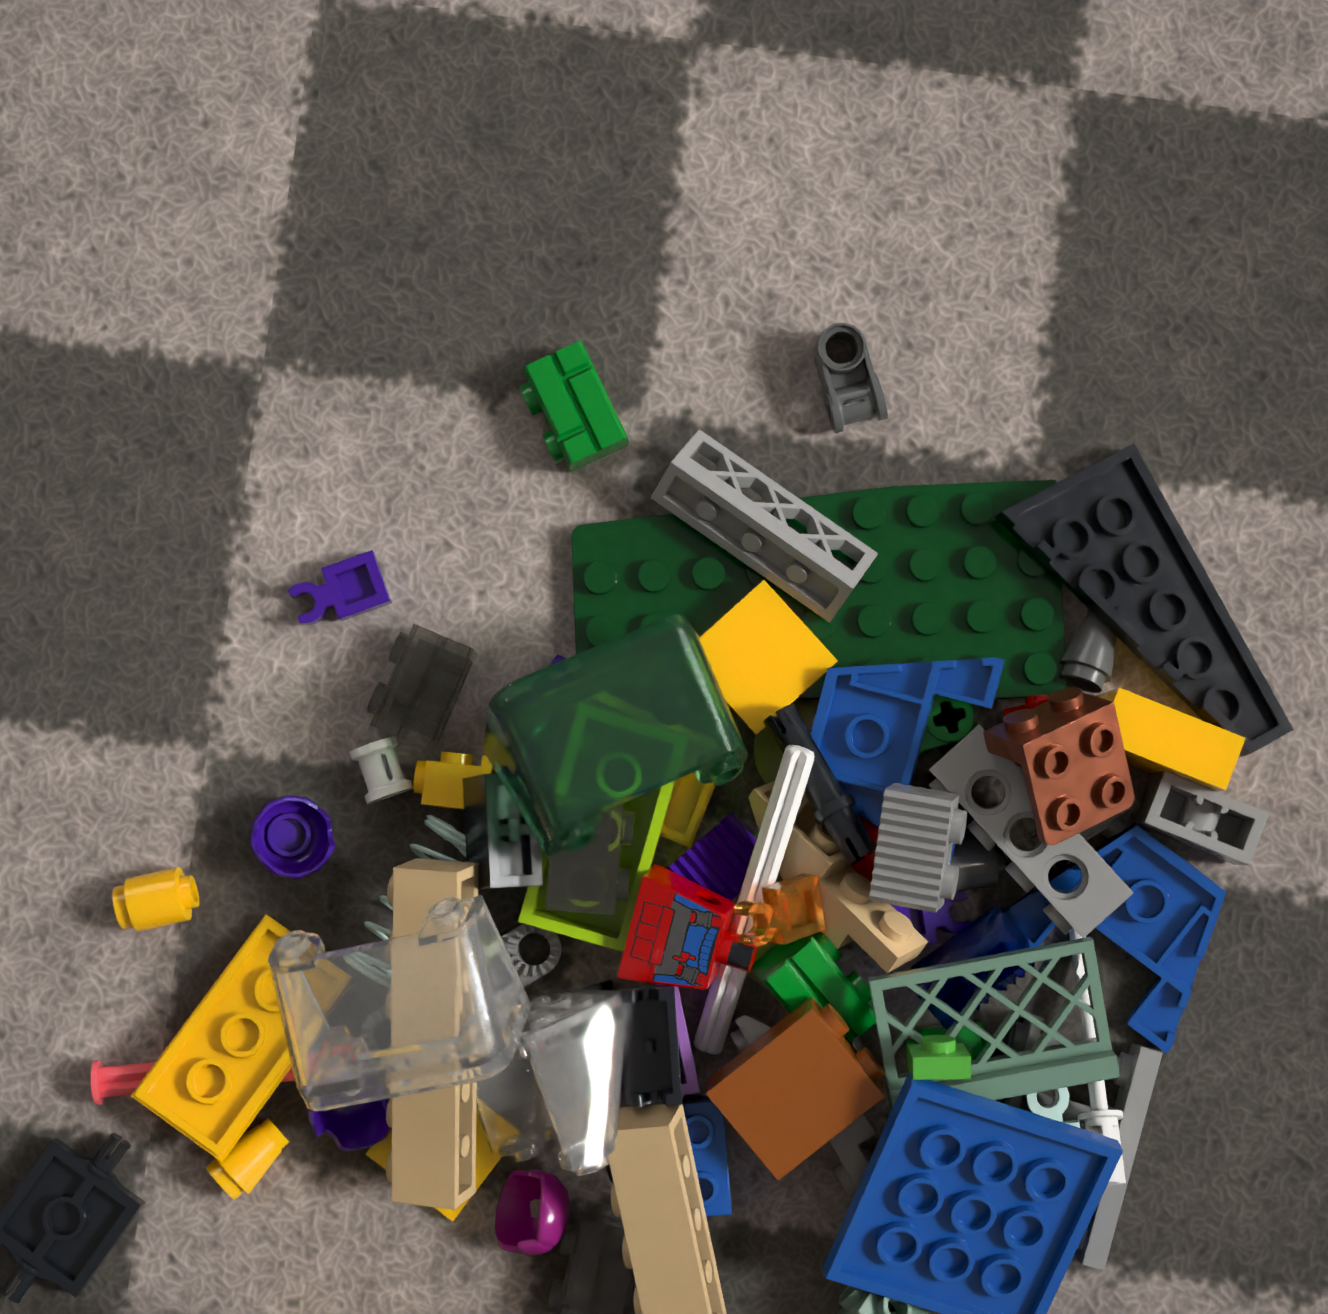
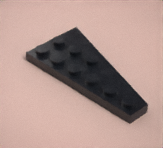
(1135, 570)

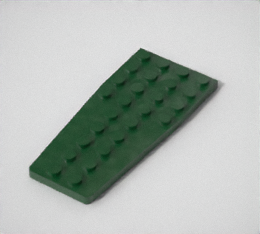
(937, 591)

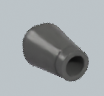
(1089, 656)

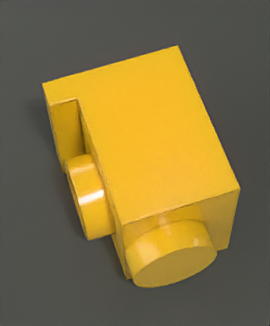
(443, 782)

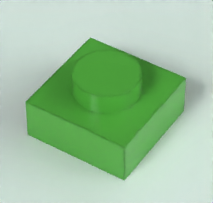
(938, 1059)

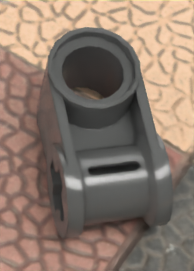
(849, 381)

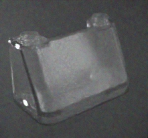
(399, 1009)
(560, 1081)

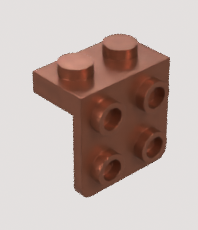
(1068, 761)

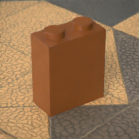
(797, 1086)

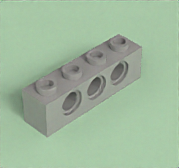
(1098, 888)

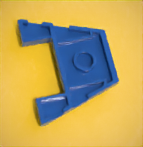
(877, 717)
(1159, 925)

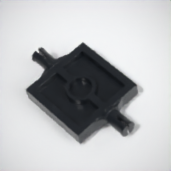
(66, 1217)

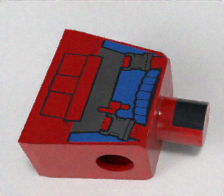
(681, 934)

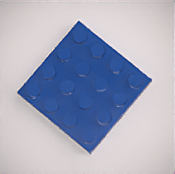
(970, 1204)

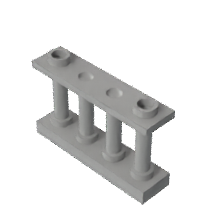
(1136, 1084)

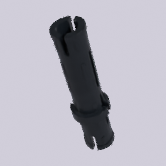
(824, 791)

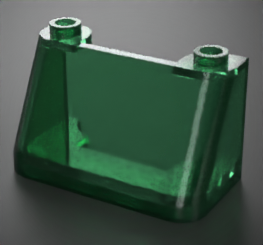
(610, 730)

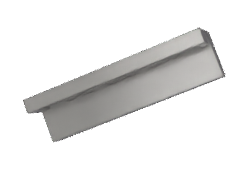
(759, 530)

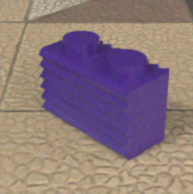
(719, 858)

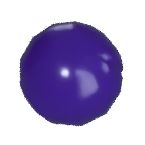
(277, 834)
(353, 1125)

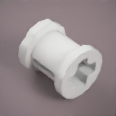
(381, 769)

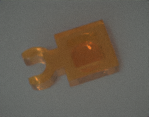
(789, 912)

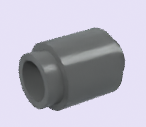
(976, 864)

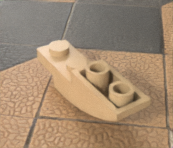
(844, 893)

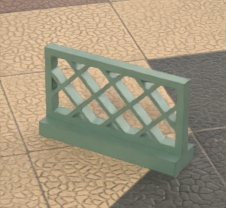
(1013, 1072)

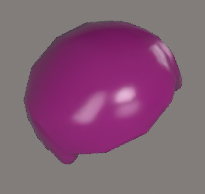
(516, 1227)

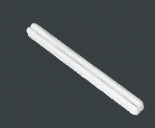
(761, 872)

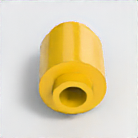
(155, 899)

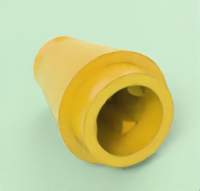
(248, 1159)

